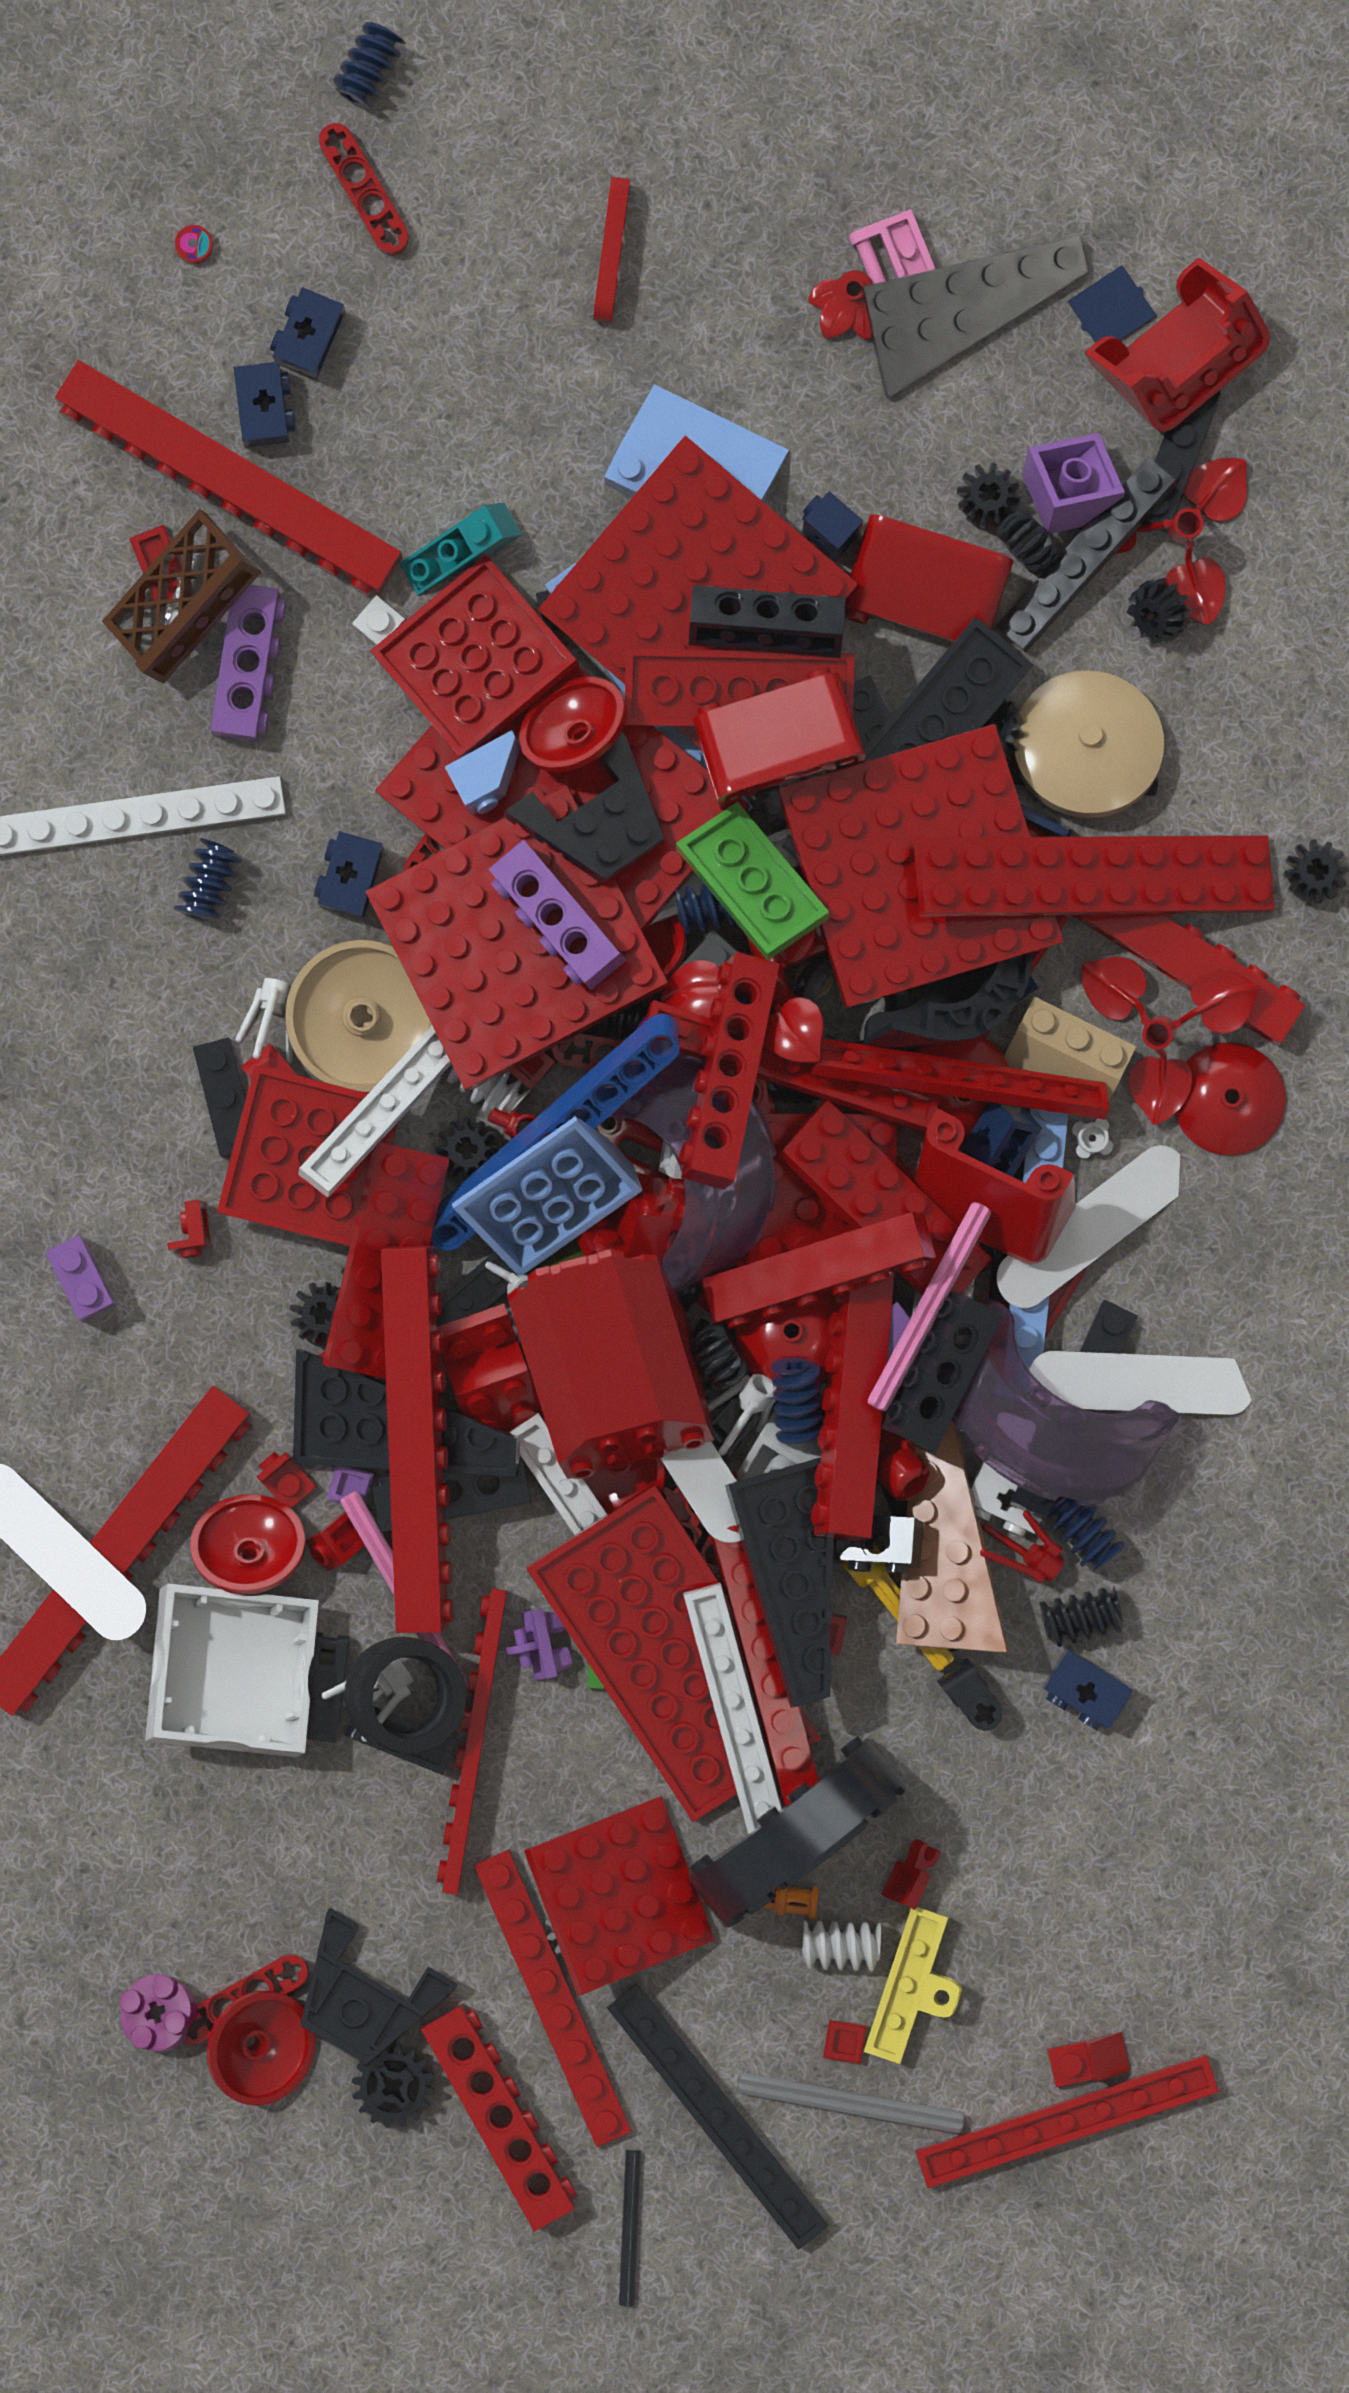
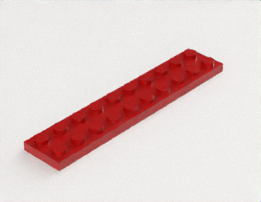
(1093, 875)

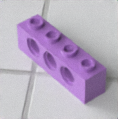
(249, 722)
(523, 866)

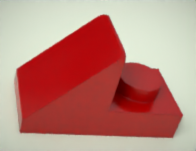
(1088, 2060)

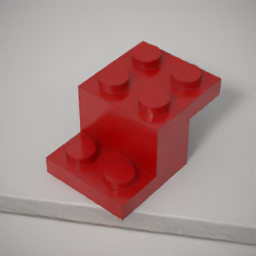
(640, 1223)
(489, 1369)

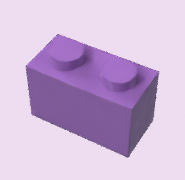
(81, 1278)

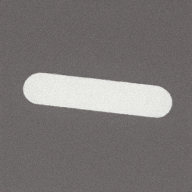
(1096, 1226)
(1129, 1380)
(702, 1480)
(67, 1560)

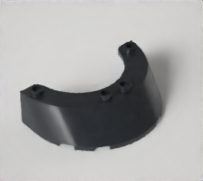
(954, 1008)
(799, 1835)

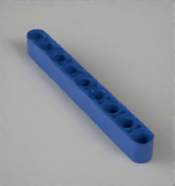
(584, 1094)

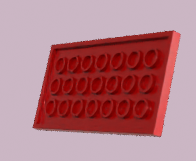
(626, 1611)

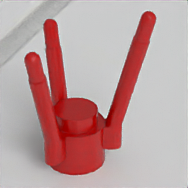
(1041, 1560)

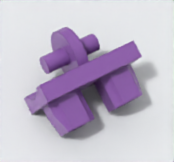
(535, 1647)

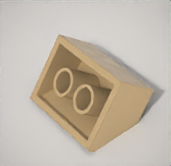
(1067, 1046)

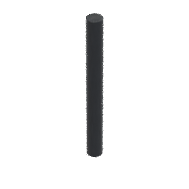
(629, 2227)

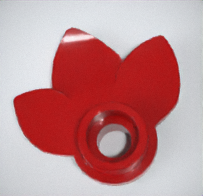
(839, 308)

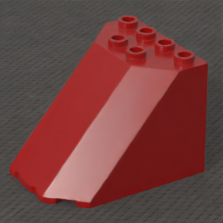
(611, 1361)

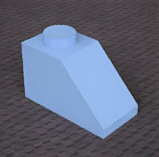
(485, 773)

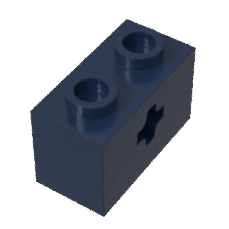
(308, 354)
(252, 384)
(831, 525)
(364, 858)
(1002, 1137)
(1109, 1692)

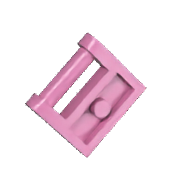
(902, 244)

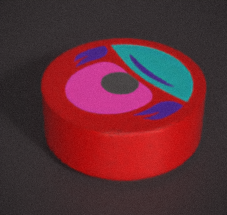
(194, 244)

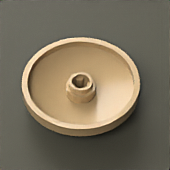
(1089, 744)
(353, 1014)

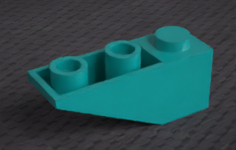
(461, 546)

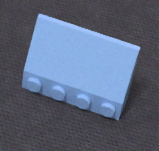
(666, 420)
(549, 1195)

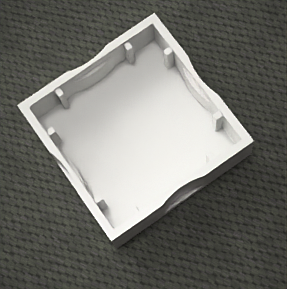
(231, 1671)

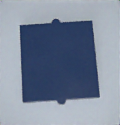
(1112, 306)
(1046, 821)

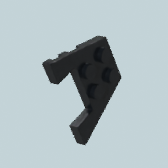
(606, 830)
(353, 2009)

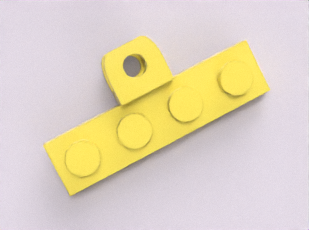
(912, 1986)

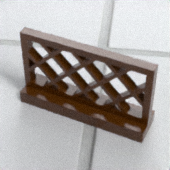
(195, 614)

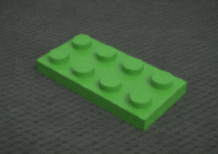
(752, 881)

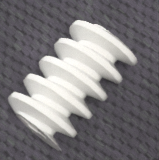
(495, 1092)
(841, 1945)

